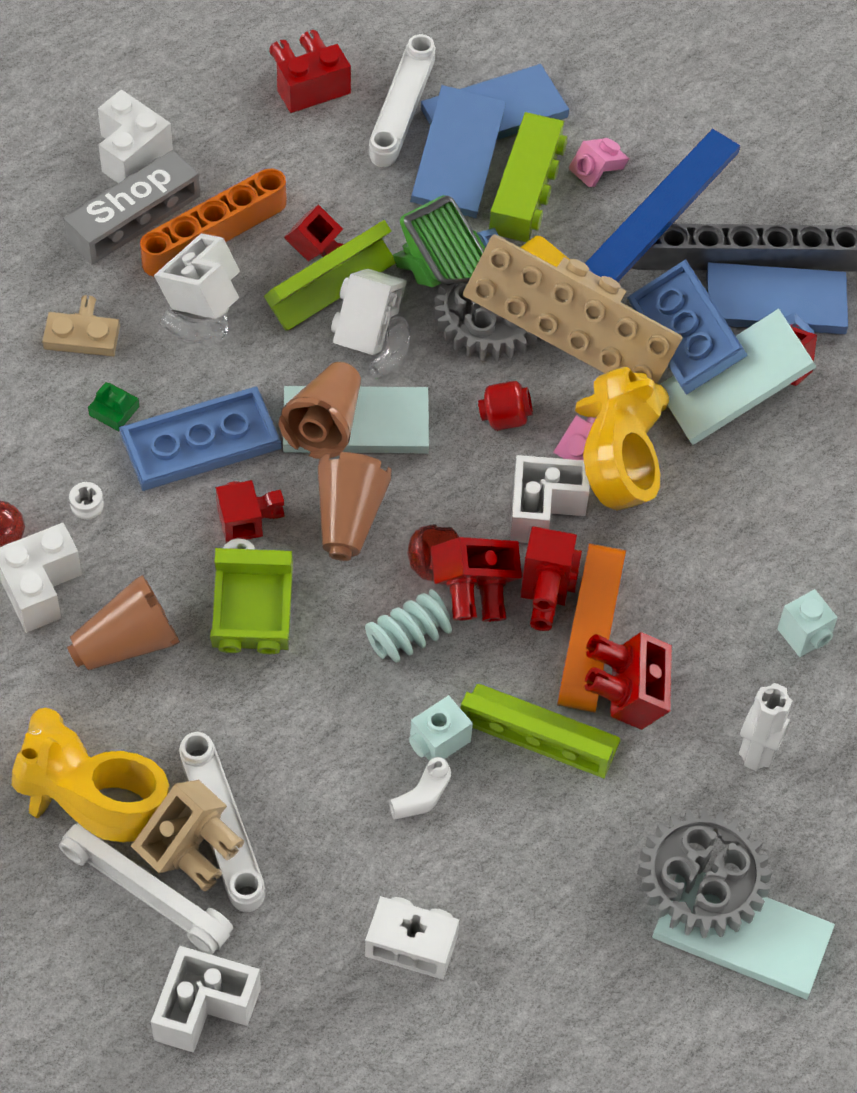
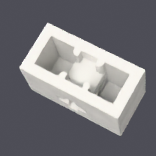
(426, 952)

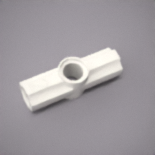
(765, 726)

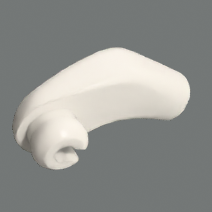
(426, 793)

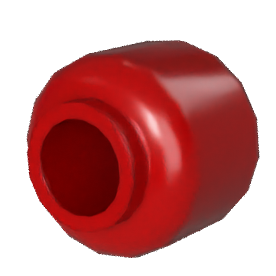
(506, 405)

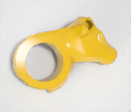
(617, 449)
(59, 768)

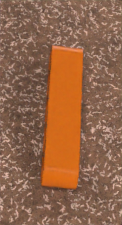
(220, 216)
(592, 616)

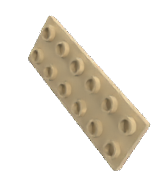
(570, 310)

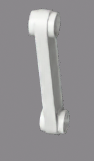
(402, 100)
(242, 868)
(205, 929)

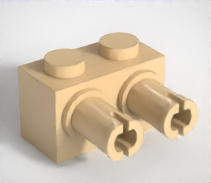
(179, 826)

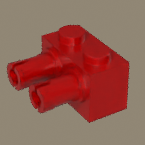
(311, 77)
(477, 563)
(549, 573)
(638, 680)

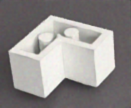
(131, 135)
(200, 278)
(366, 310)
(546, 488)
(31, 571)
(202, 987)

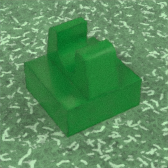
(113, 406)

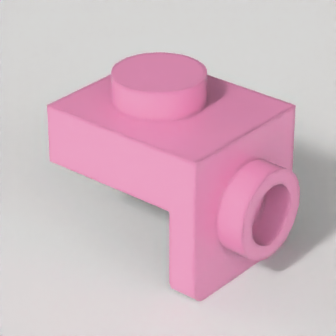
(595, 158)
(574, 439)

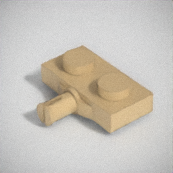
(81, 331)

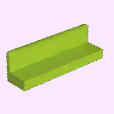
(322, 281)
(540, 730)

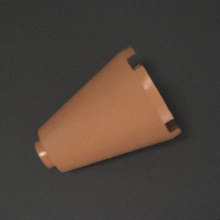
(323, 412)
(349, 501)
(123, 629)

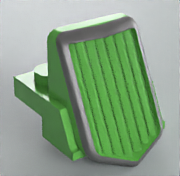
(439, 244)

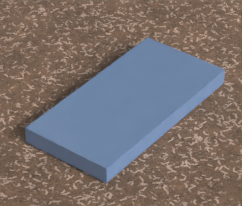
(523, 91)
(459, 149)
(753, 292)
(686, 308)
(200, 438)

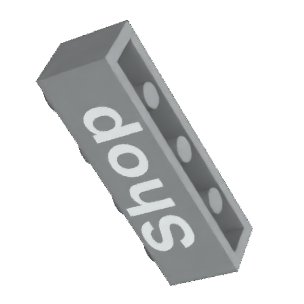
(131, 207)

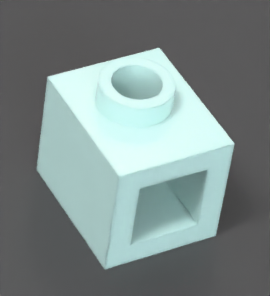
(807, 623)
(440, 730)

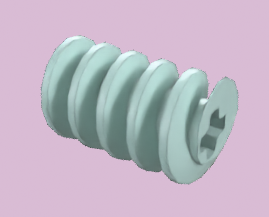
(408, 626)

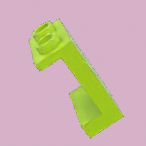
(252, 600)

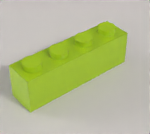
(527, 177)

